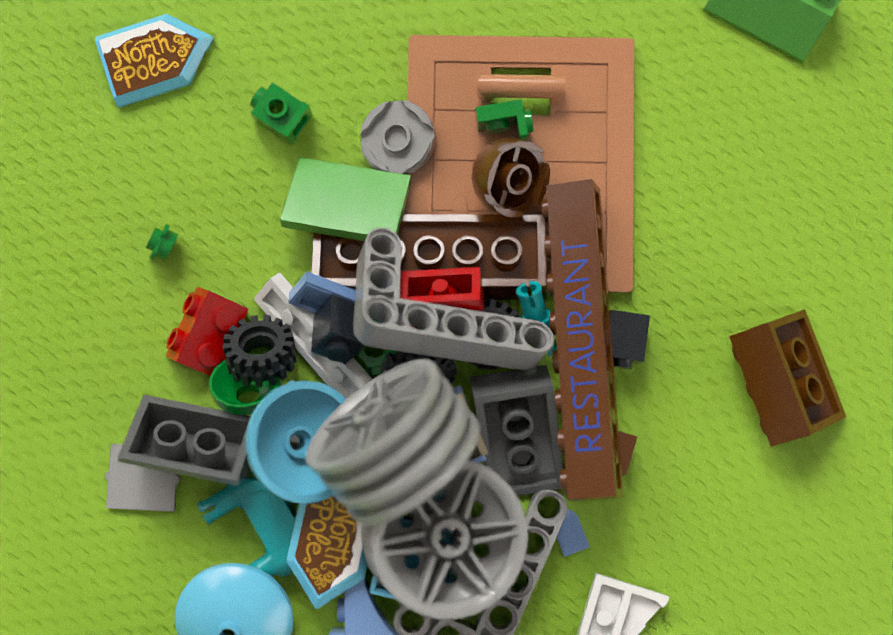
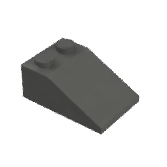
(519, 428)

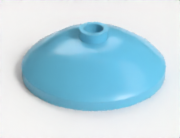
(285, 412)
(233, 599)

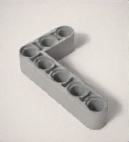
(435, 320)
(514, 598)

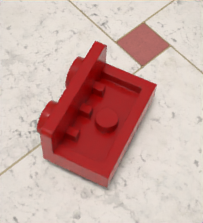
(201, 332)

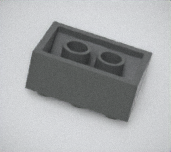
(188, 441)

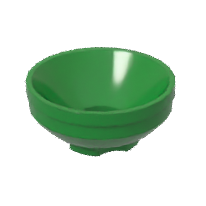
(226, 391)

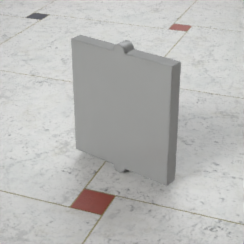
(139, 486)

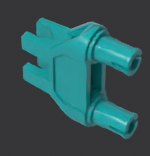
(269, 514)

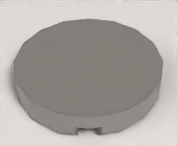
(398, 137)

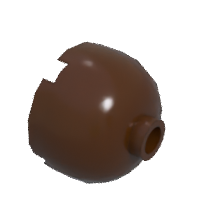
(510, 176)

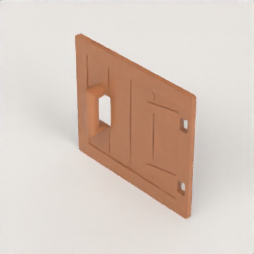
(581, 139)

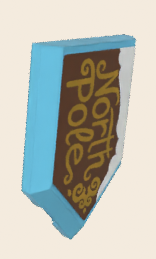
(151, 58)
(326, 550)

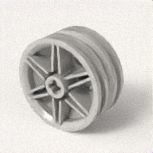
(394, 442)
(478, 580)

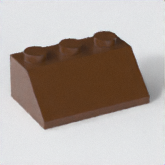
(787, 378)

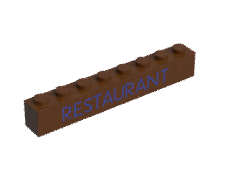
(583, 342)

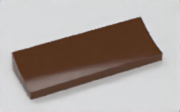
(503, 247)

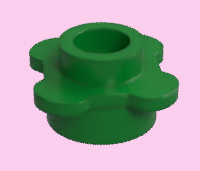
(161, 242)

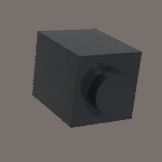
(334, 331)
(628, 338)

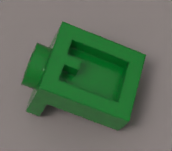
(499, 116)

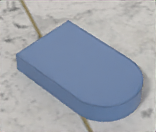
(571, 535)

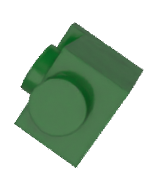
(287, 123)

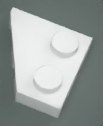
(618, 607)

